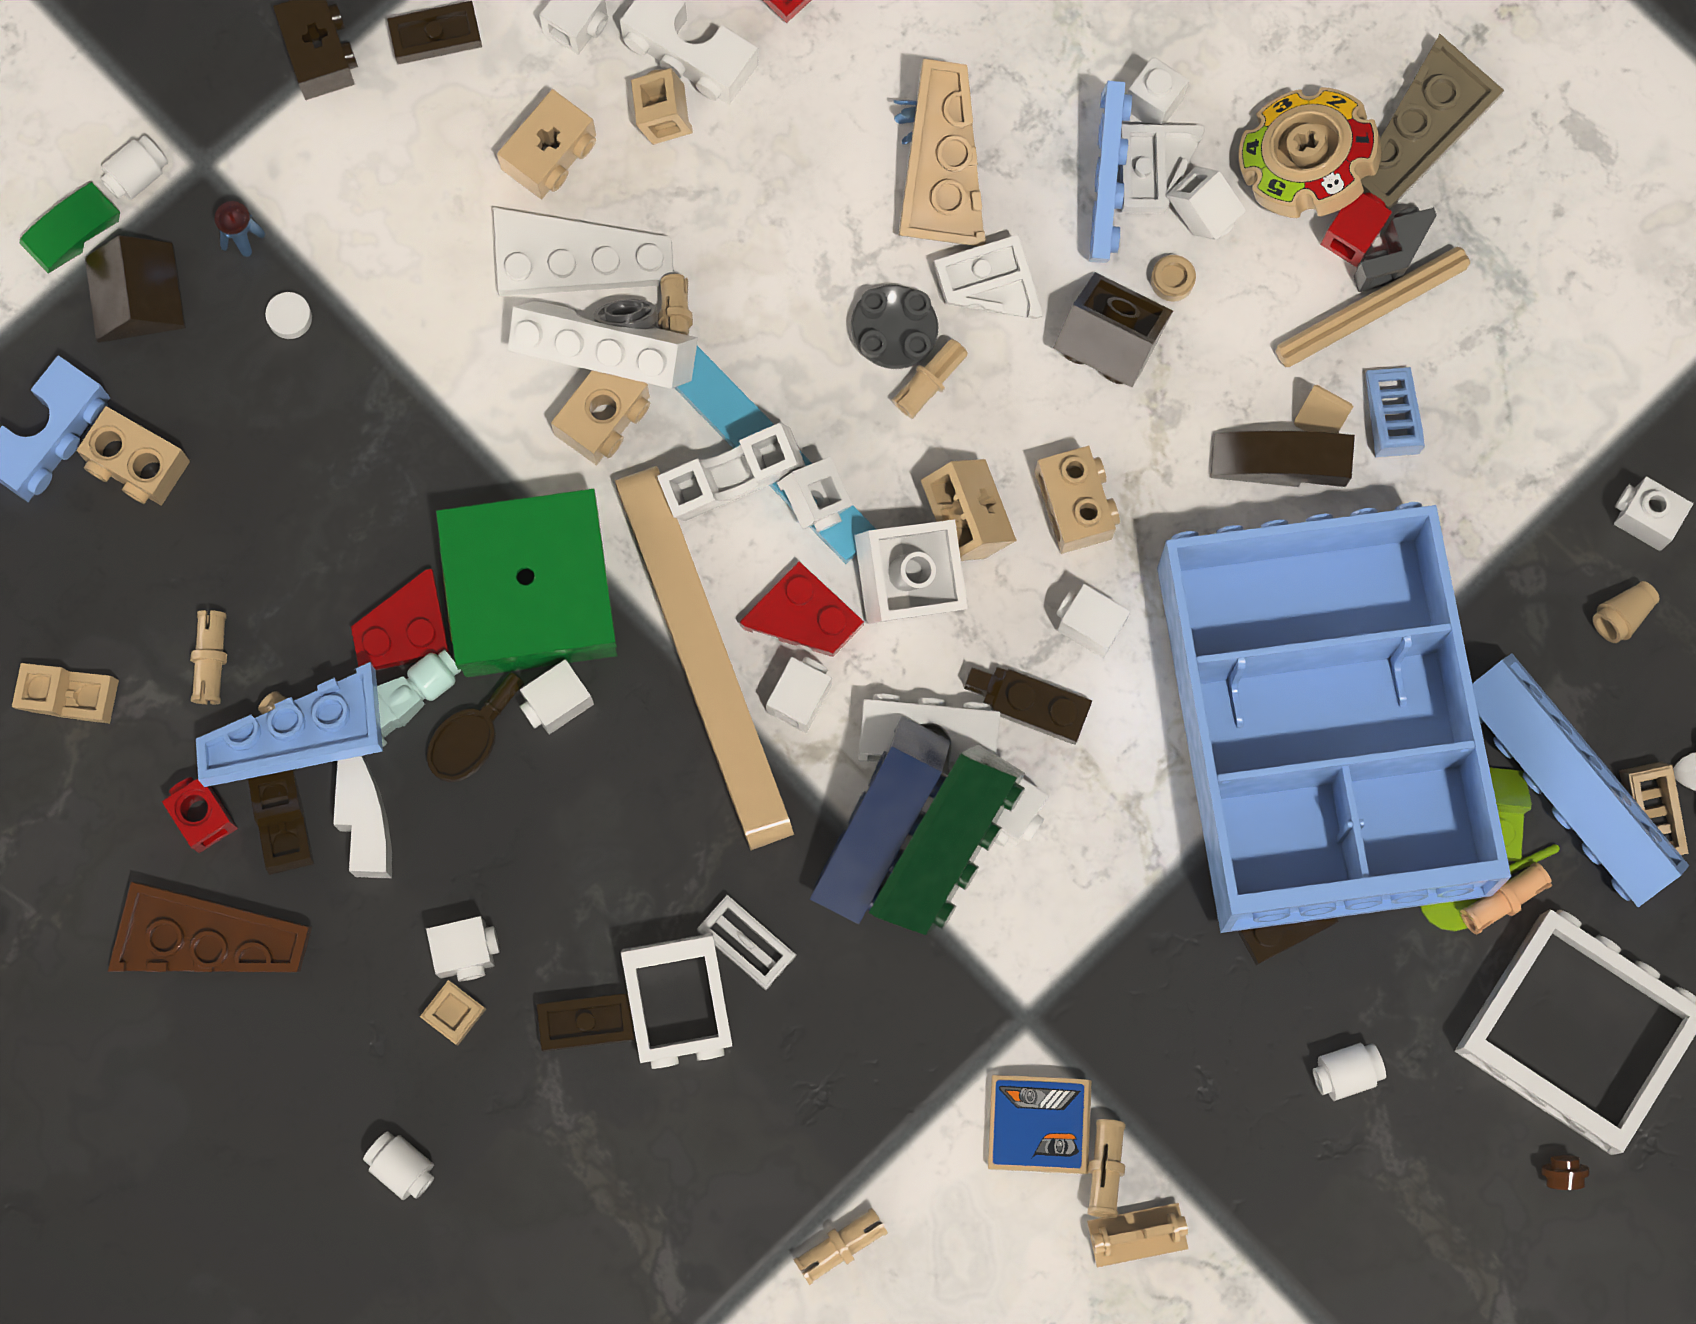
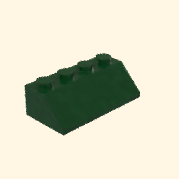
(948, 842)

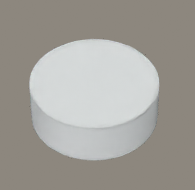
(288, 315)

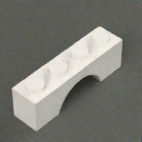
(630, 353)

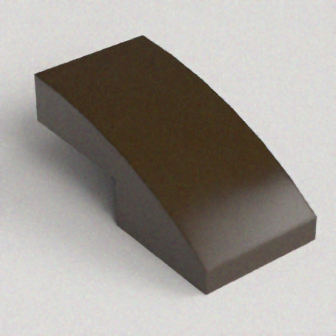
(280, 821)

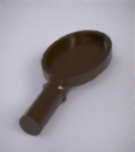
(468, 736)

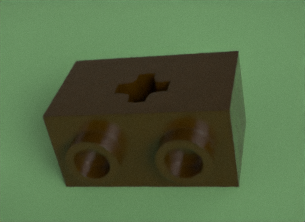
(319, 68)

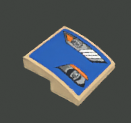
(1039, 1124)

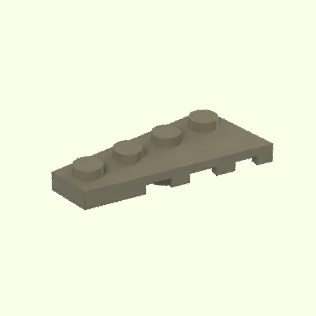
(1433, 115)

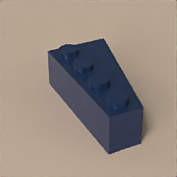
(882, 821)

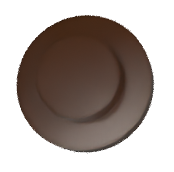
(1565, 1173)

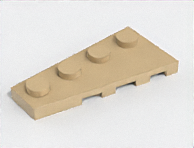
(942, 173)

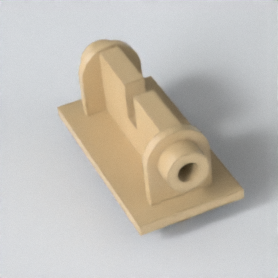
(1138, 1235)

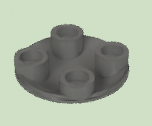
(894, 326)

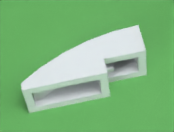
(362, 813)

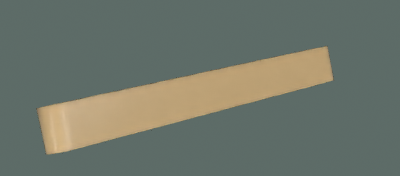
(704, 660)

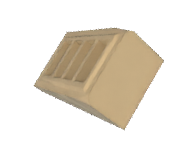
(1666, 790)

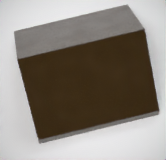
(134, 288)

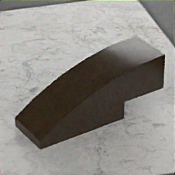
(1283, 457)

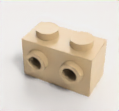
(1076, 499)

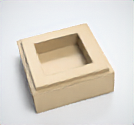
(452, 1012)

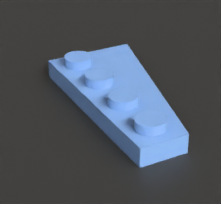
(1114, 150)
(316, 729)

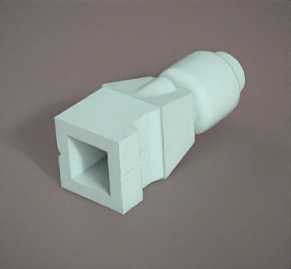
(404, 697)

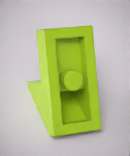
(1512, 803)

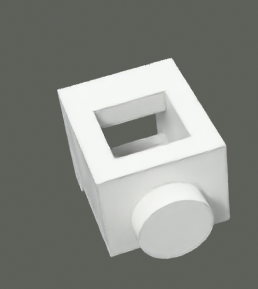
(822, 483)

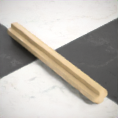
(1372, 306)

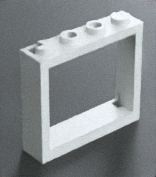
(1540, 1091)

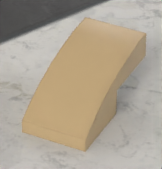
(65, 693)

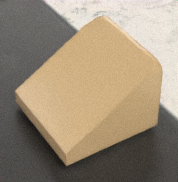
(1323, 412)

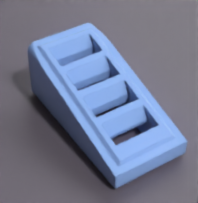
(1394, 445)

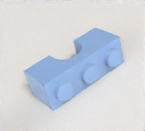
(73, 405)

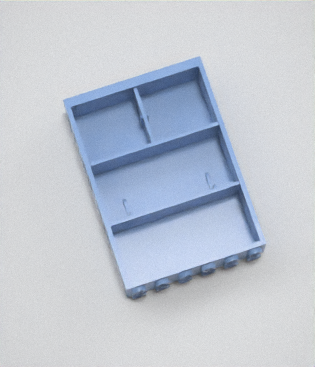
(1330, 718)

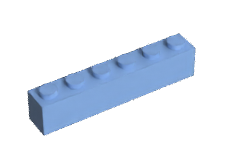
(1576, 782)

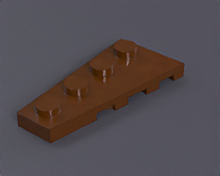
(188, 933)

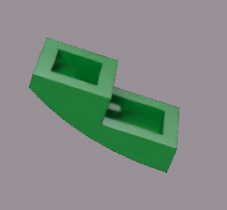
(66, 227)

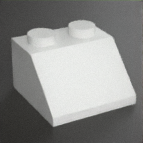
(910, 571)

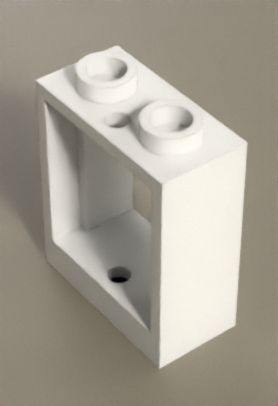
(666, 952)

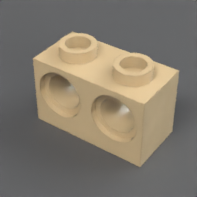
(137, 451)

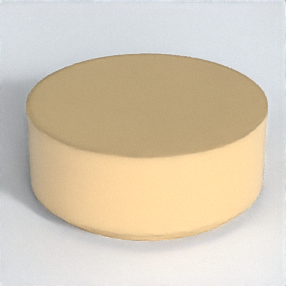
(1173, 278)

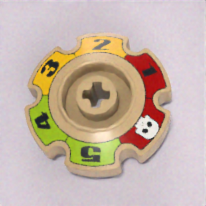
(1310, 152)

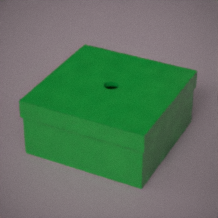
(526, 583)

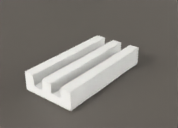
(775, 968)

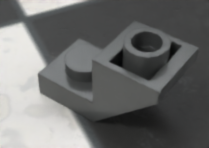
(1403, 239)

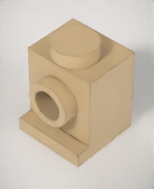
(661, 106)

